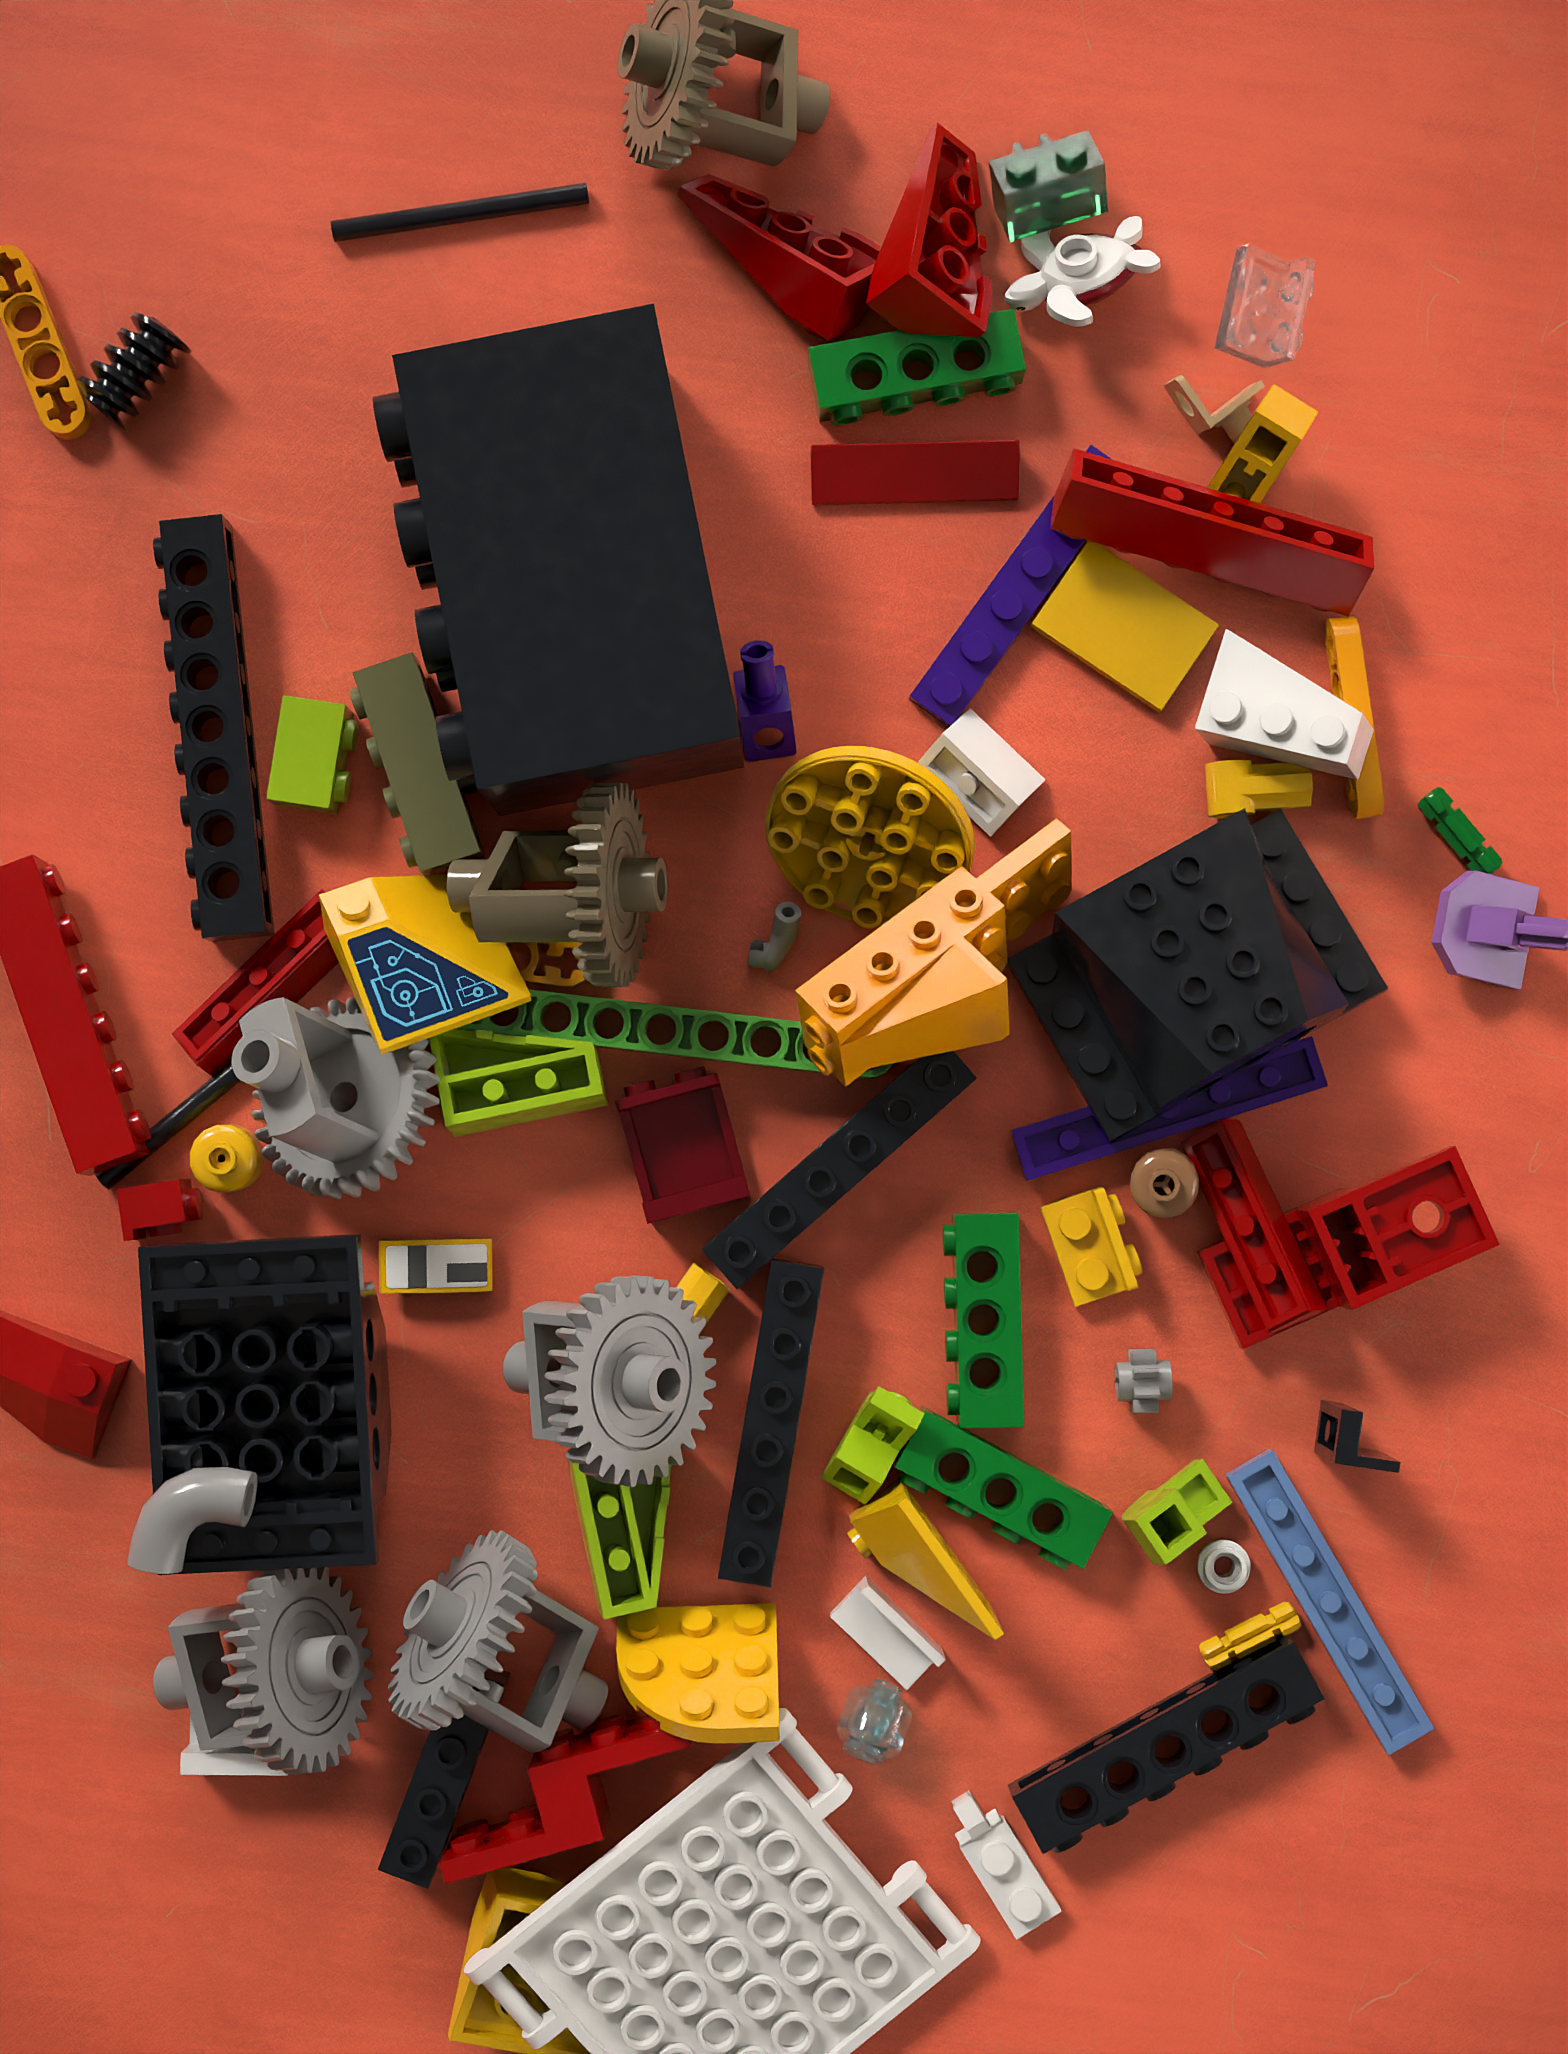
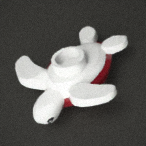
(1079, 271)

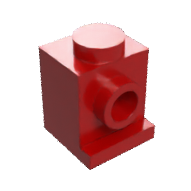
(159, 1207)

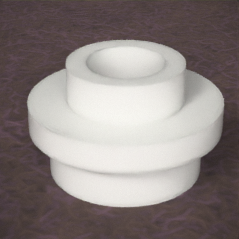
(1235, 1577)

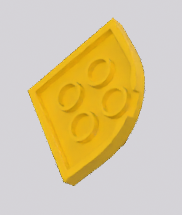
(703, 1670)

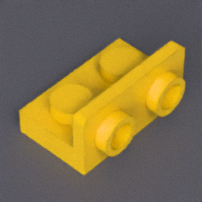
(1091, 1246)

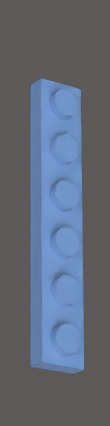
(1329, 1601)

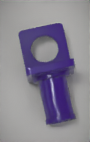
(763, 702)

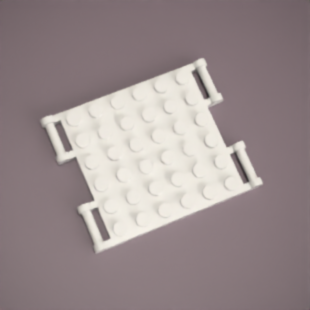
(728, 1927)

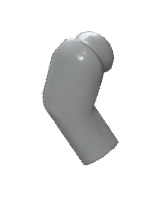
(783, 935)

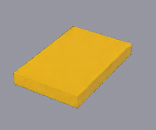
(1124, 625)

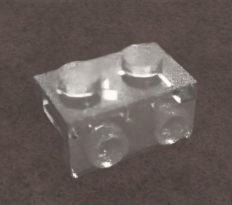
(1265, 307)

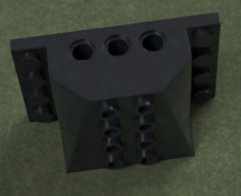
(1193, 969)
(277, 1370)

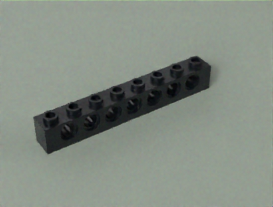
(181, 546)

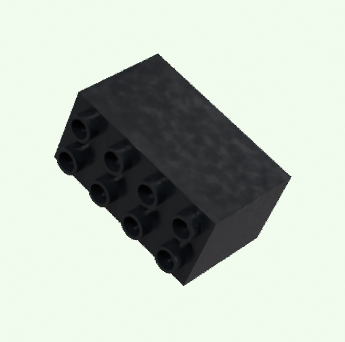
(559, 561)

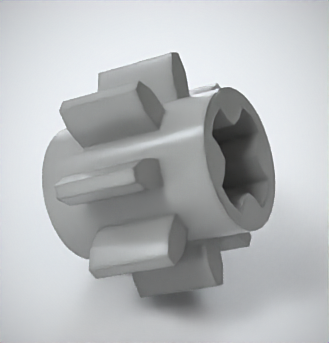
(1143, 1381)

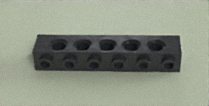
(837, 1165)
(771, 1422)
(1135, 1738)

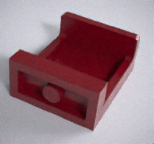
(682, 1145)

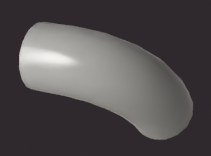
(181, 1506)

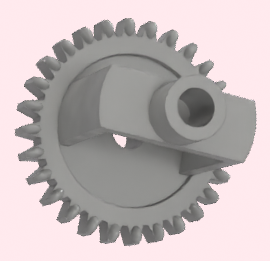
(330, 1097)
(615, 1377)
(461, 1627)
(294, 1674)

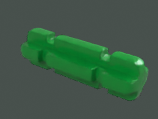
(1459, 831)

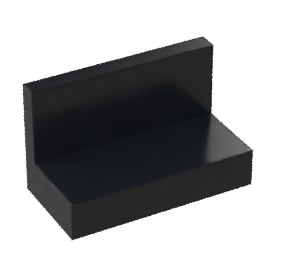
(1340, 1436)

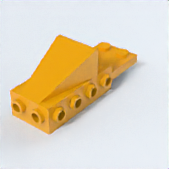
(935, 968)

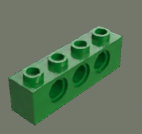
(886, 355)
(1002, 1400)
(1080, 1518)

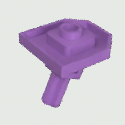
(1489, 926)

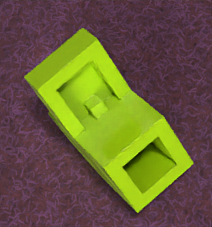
(872, 1444)
(1174, 1514)

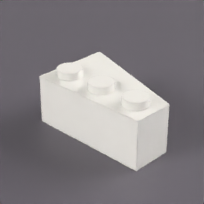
(1279, 714)

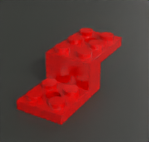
(1366, 1241)
(567, 1794)

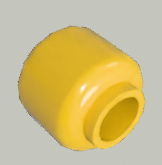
(242, 1158)

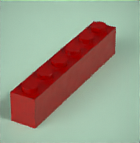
(1212, 533)
(65, 1021)

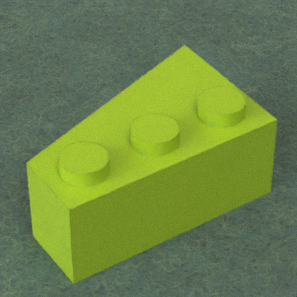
(513, 1079)
(622, 1540)

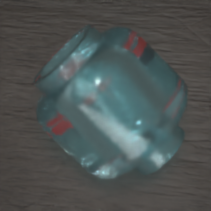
(874, 1722)

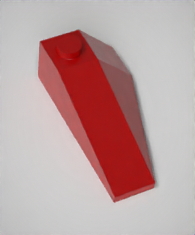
(930, 259)
(804, 269)
(58, 1384)

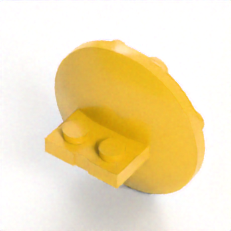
(866, 831)

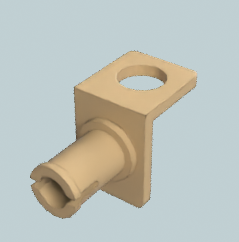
(1231, 416)

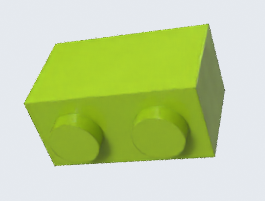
(312, 755)

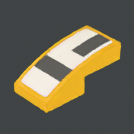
(435, 1265)

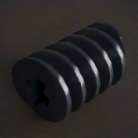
(131, 367)

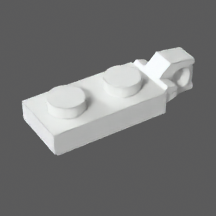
(1003, 1867)

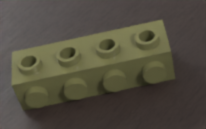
(407, 746)

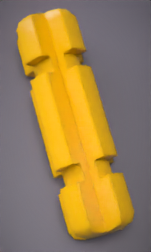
(1250, 1636)

